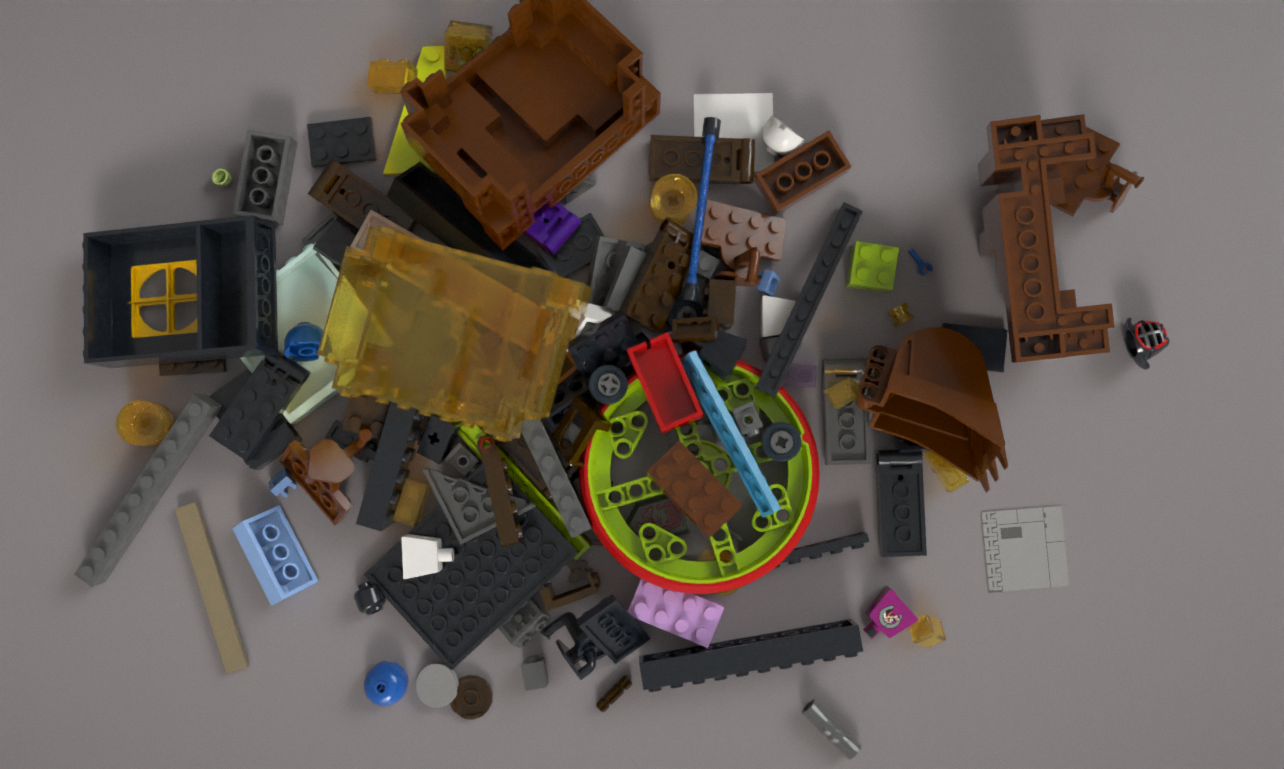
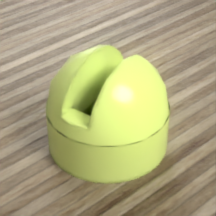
(222, 177)

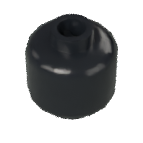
(369, 598)

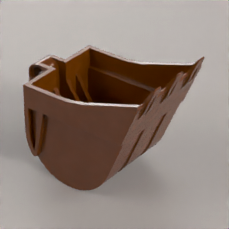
(937, 397)

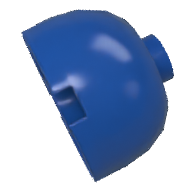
(303, 342)
(386, 683)

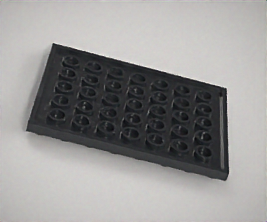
(481, 585)

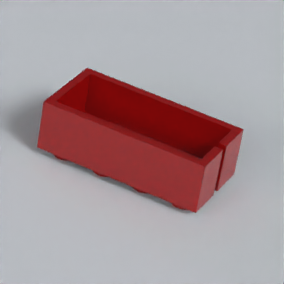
(665, 383)

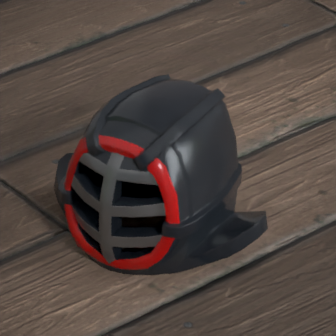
(1144, 340)

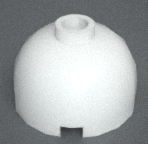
(780, 138)

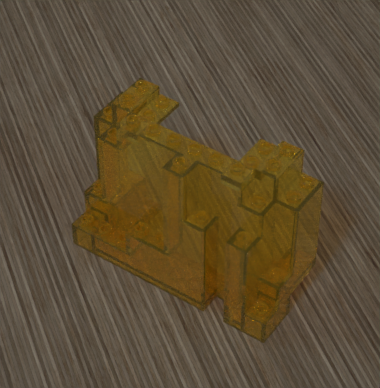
(450, 332)

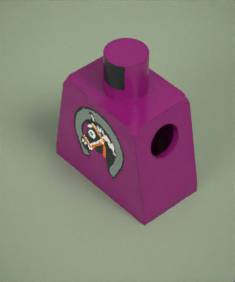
(888, 615)

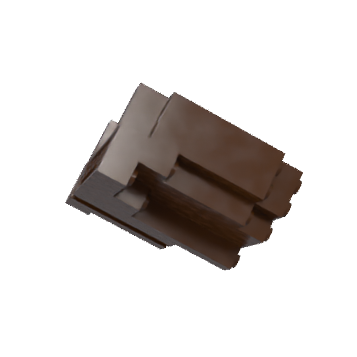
(531, 112)
(1019, 231)

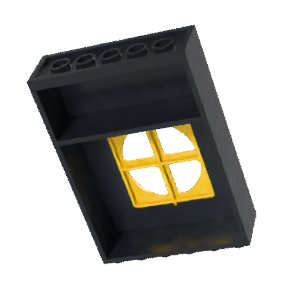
(233, 294)

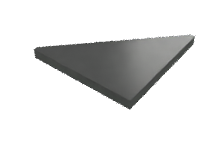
(467, 504)

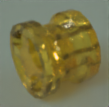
(900, 314)

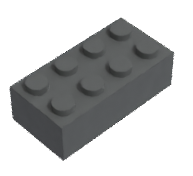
(265, 176)

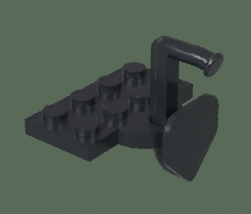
(598, 633)

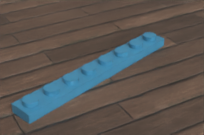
(729, 434)

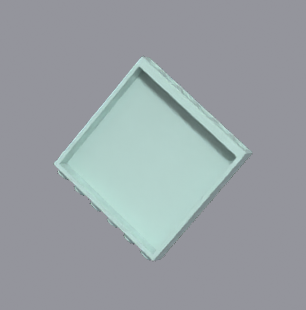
(304, 295)

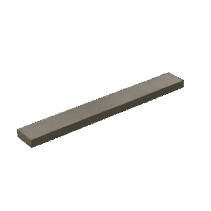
(212, 587)

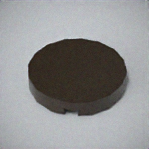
(473, 697)

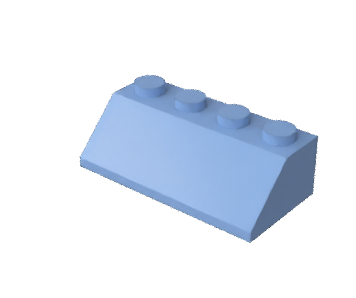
(275, 555)

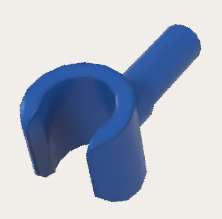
(920, 263)

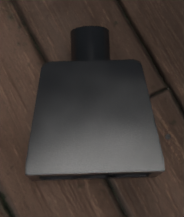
(722, 354)

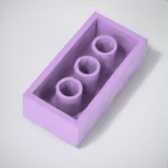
(676, 612)

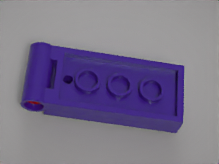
(559, 227)

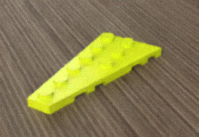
(401, 154)

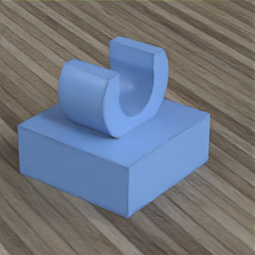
(768, 282)
(280, 482)

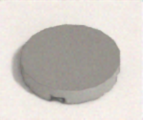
(437, 685)

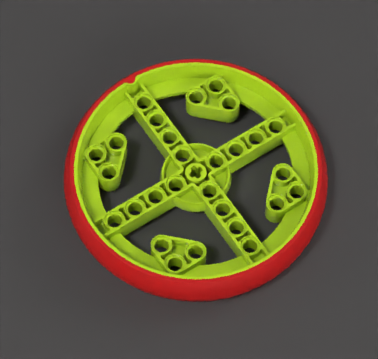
(705, 576)

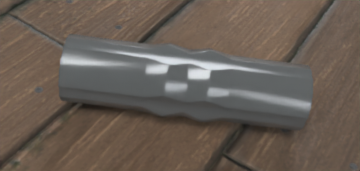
(831, 729)

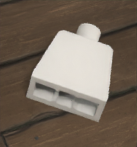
(773, 315)
(423, 555)

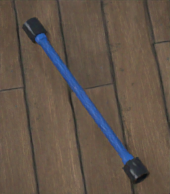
(710, 131)

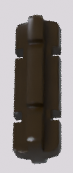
(613, 694)

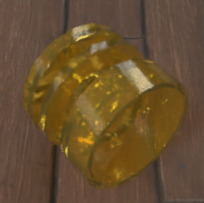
(675, 188)
(133, 424)

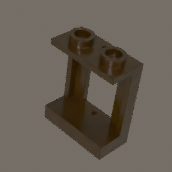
(686, 331)
(594, 420)
(554, 601)

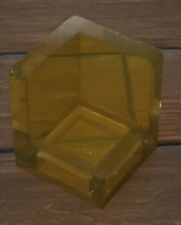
(927, 631)

